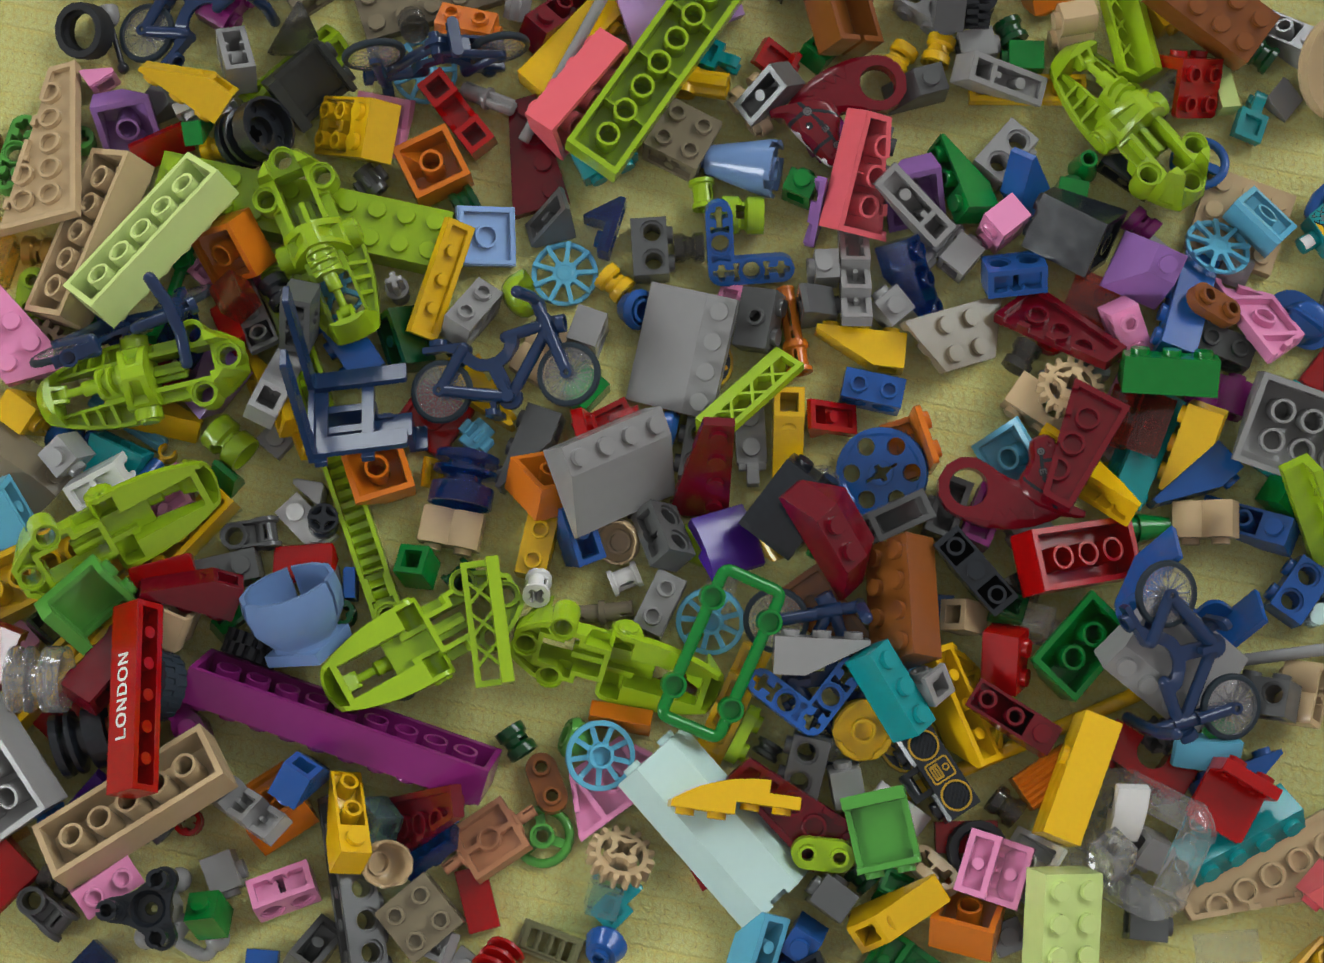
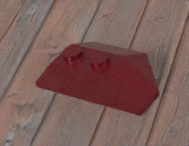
(831, 531)

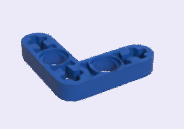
(727, 258)
(802, 705)

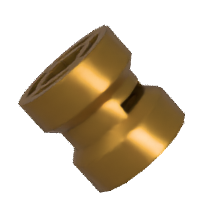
(34, 250)

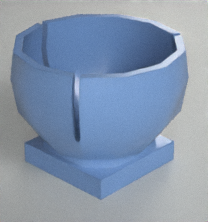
(297, 627)

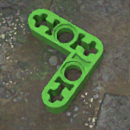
(14, 142)

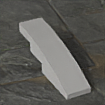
(855, 280)
(254, 813)

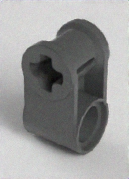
(253, 533)
(51, 916)

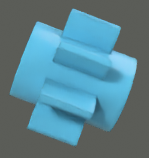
(476, 435)

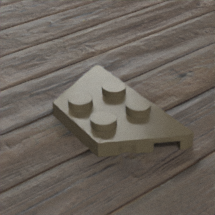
(957, 334)

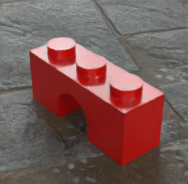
(457, 114)
(1126, 757)

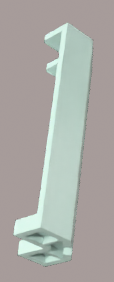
(735, 857)

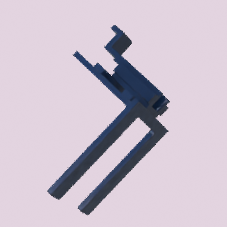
(344, 427)

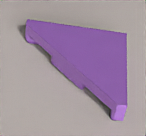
(815, 210)

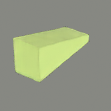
(1227, 94)

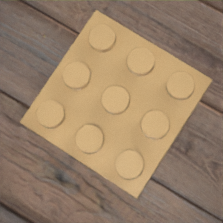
(1221, 197)

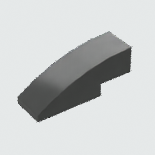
(899, 515)

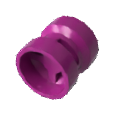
(1141, 223)

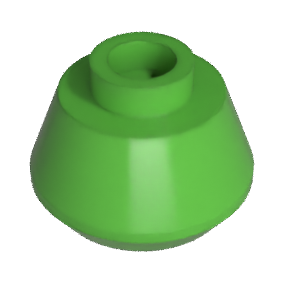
(569, 728)

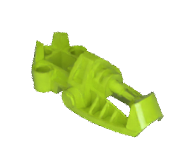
(1134, 124)
(320, 246)
(132, 381)
(117, 524)
(410, 646)
(614, 658)

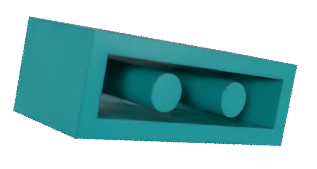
(890, 691)

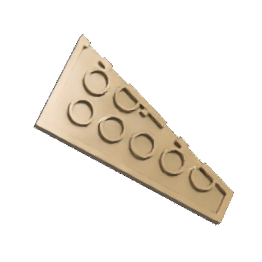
(50, 160)
(1264, 878)

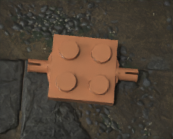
(491, 840)

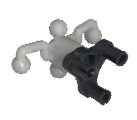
(162, 928)

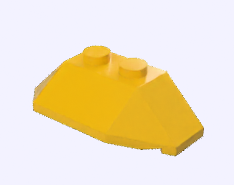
(958, 725)

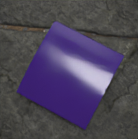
(726, 541)

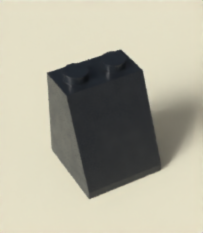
(1073, 230)
(768, 517)

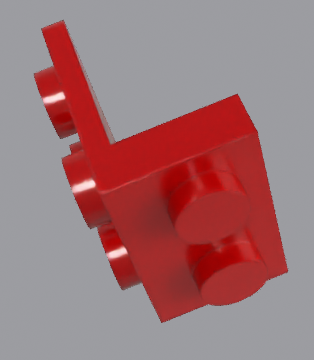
(1196, 83)
(1234, 795)

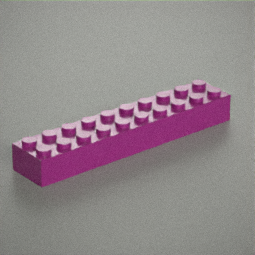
(368, 737)

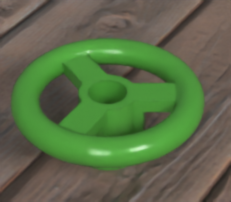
(565, 844)

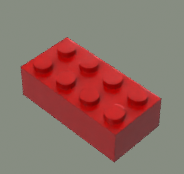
(1073, 556)

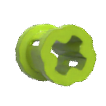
(702, 192)

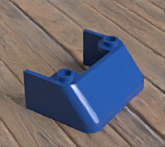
(1245, 616)

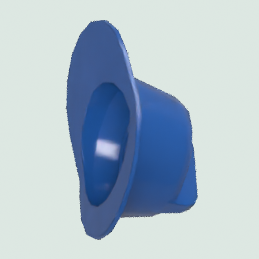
(1307, 315)

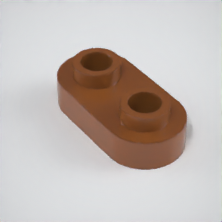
(1213, 305)
(546, 782)

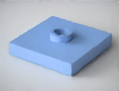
(493, 237)

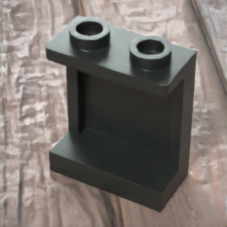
(307, 79)

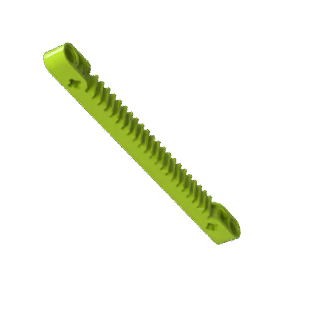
(355, 519)

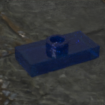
(434, 851)

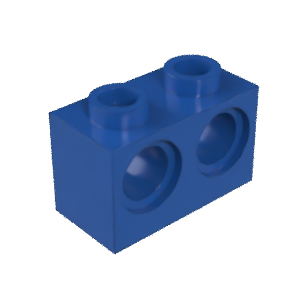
(1014, 274)
(872, 391)
(1302, 596)

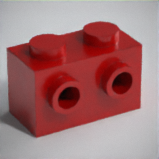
(1006, 657)

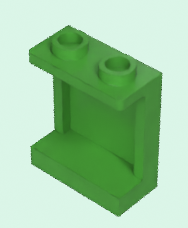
(84, 601)
(881, 831)

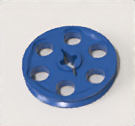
(881, 456)

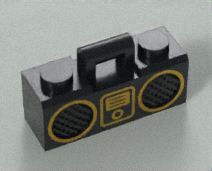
(945, 783)

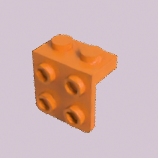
(916, 426)

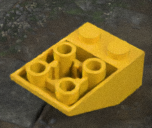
(357, 129)

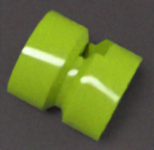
(753, 214)
(234, 445)

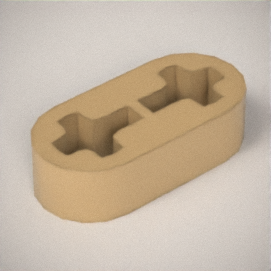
(937, 865)

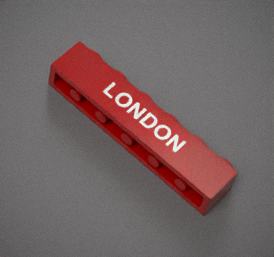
(135, 700)

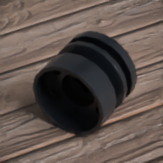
(253, 130)
(78, 741)

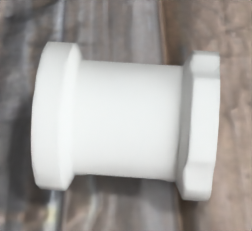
(624, 578)
(537, 587)

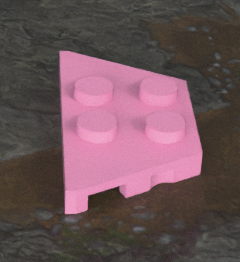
(1264, 321)
(19, 343)
(598, 808)

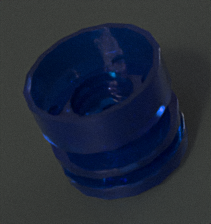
(464, 474)

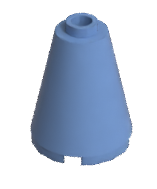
(747, 165)

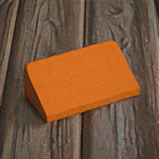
(630, 718)

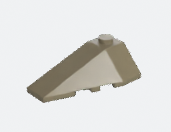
(28, 471)

